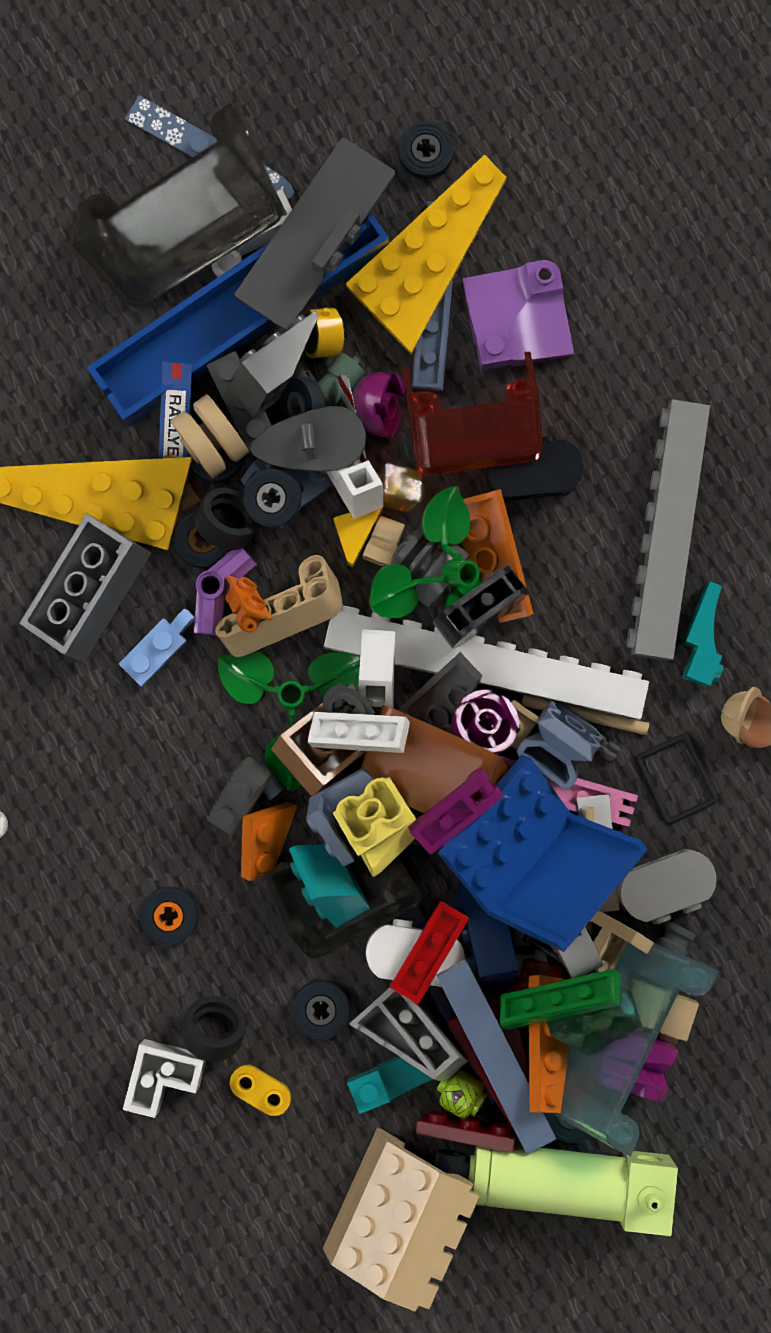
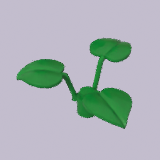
(443, 521)
(250, 674)

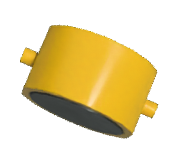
(326, 335)

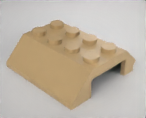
(398, 1223)

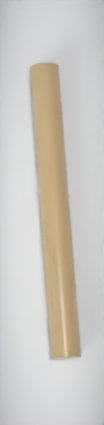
(591, 715)

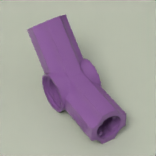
(211, 607)

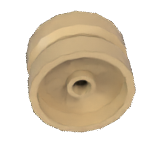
(208, 437)

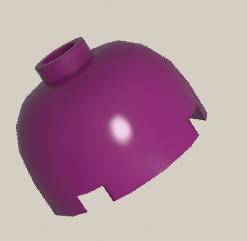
(376, 403)
(486, 721)

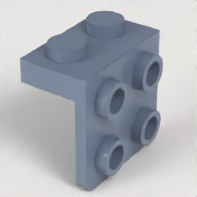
(321, 817)

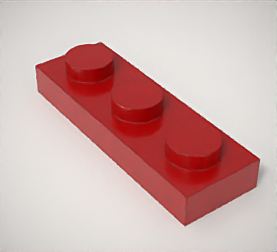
(429, 952)

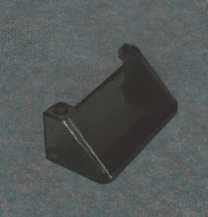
(182, 218)

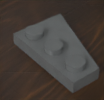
(443, 693)

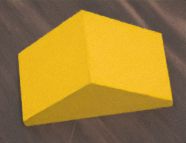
(355, 533)

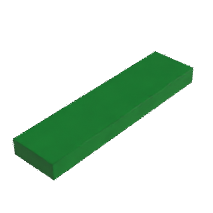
(560, 999)

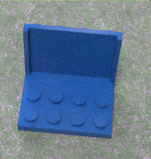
(538, 861)

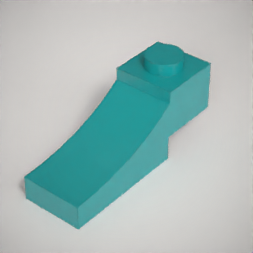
(704, 662)
(384, 1083)

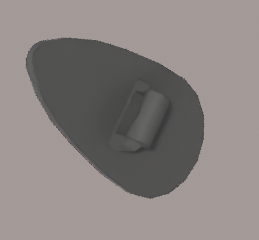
(313, 441)

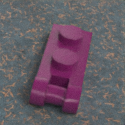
(455, 811)

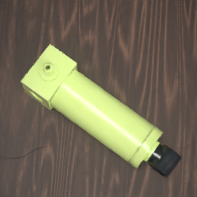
(571, 1183)

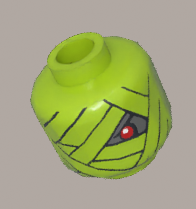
(462, 1094)

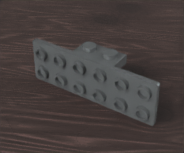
(315, 234)

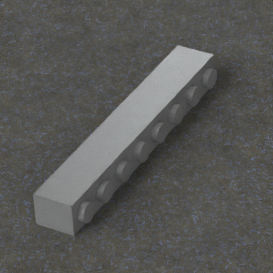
(669, 531)

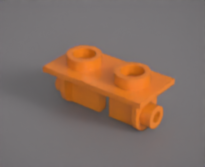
(246, 603)

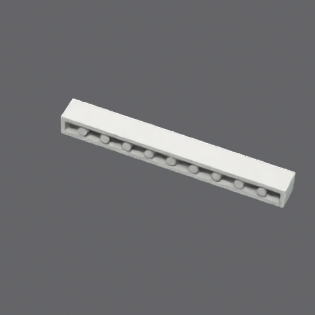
(500, 665)

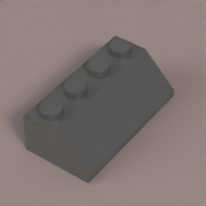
(85, 588)

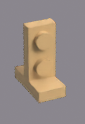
(614, 939)

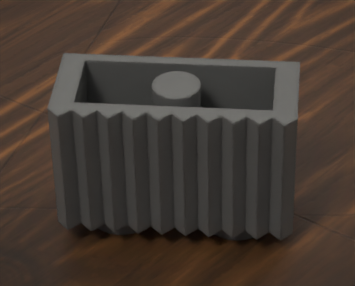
(239, 795)

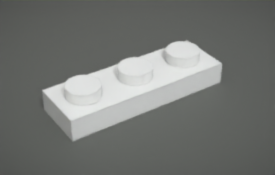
(359, 732)

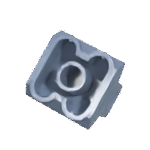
(560, 744)

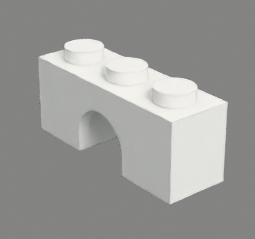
(359, 488)

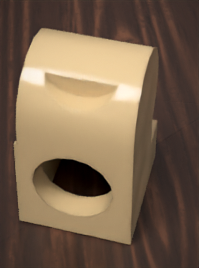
(383, 541)

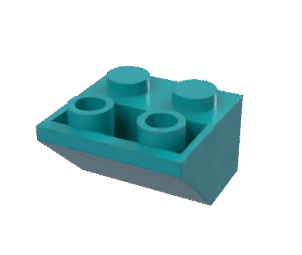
(328, 884)

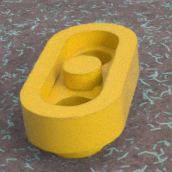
(262, 1087)

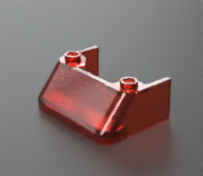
(478, 433)

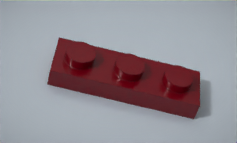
(468, 1131)

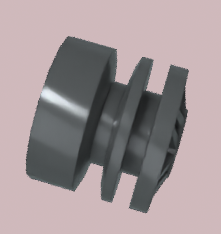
(424, 561)

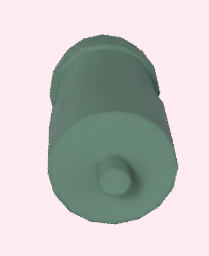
(329, 382)

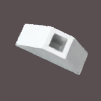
(377, 667)

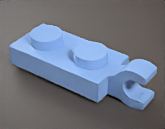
(157, 648)

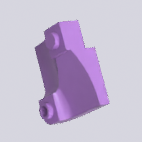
(518, 314)

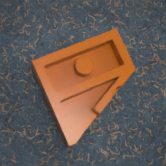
(264, 838)

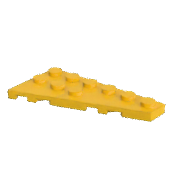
(418, 265)
(127, 495)

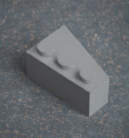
(411, 1034)

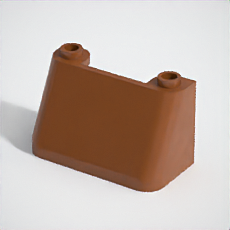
(431, 763)

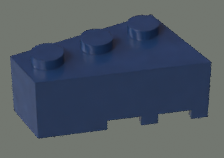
(488, 945)

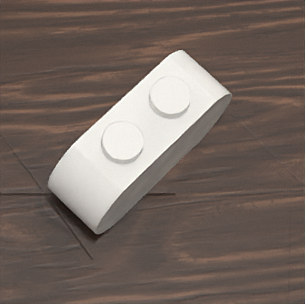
(391, 944)

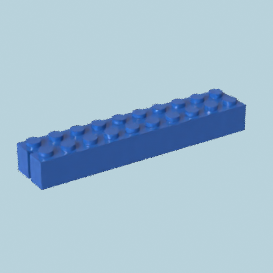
(204, 330)

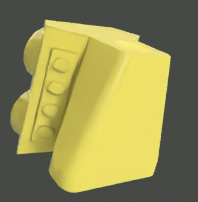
(376, 823)

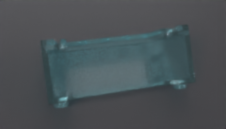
(601, 1082)

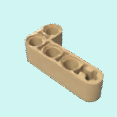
(291, 611)

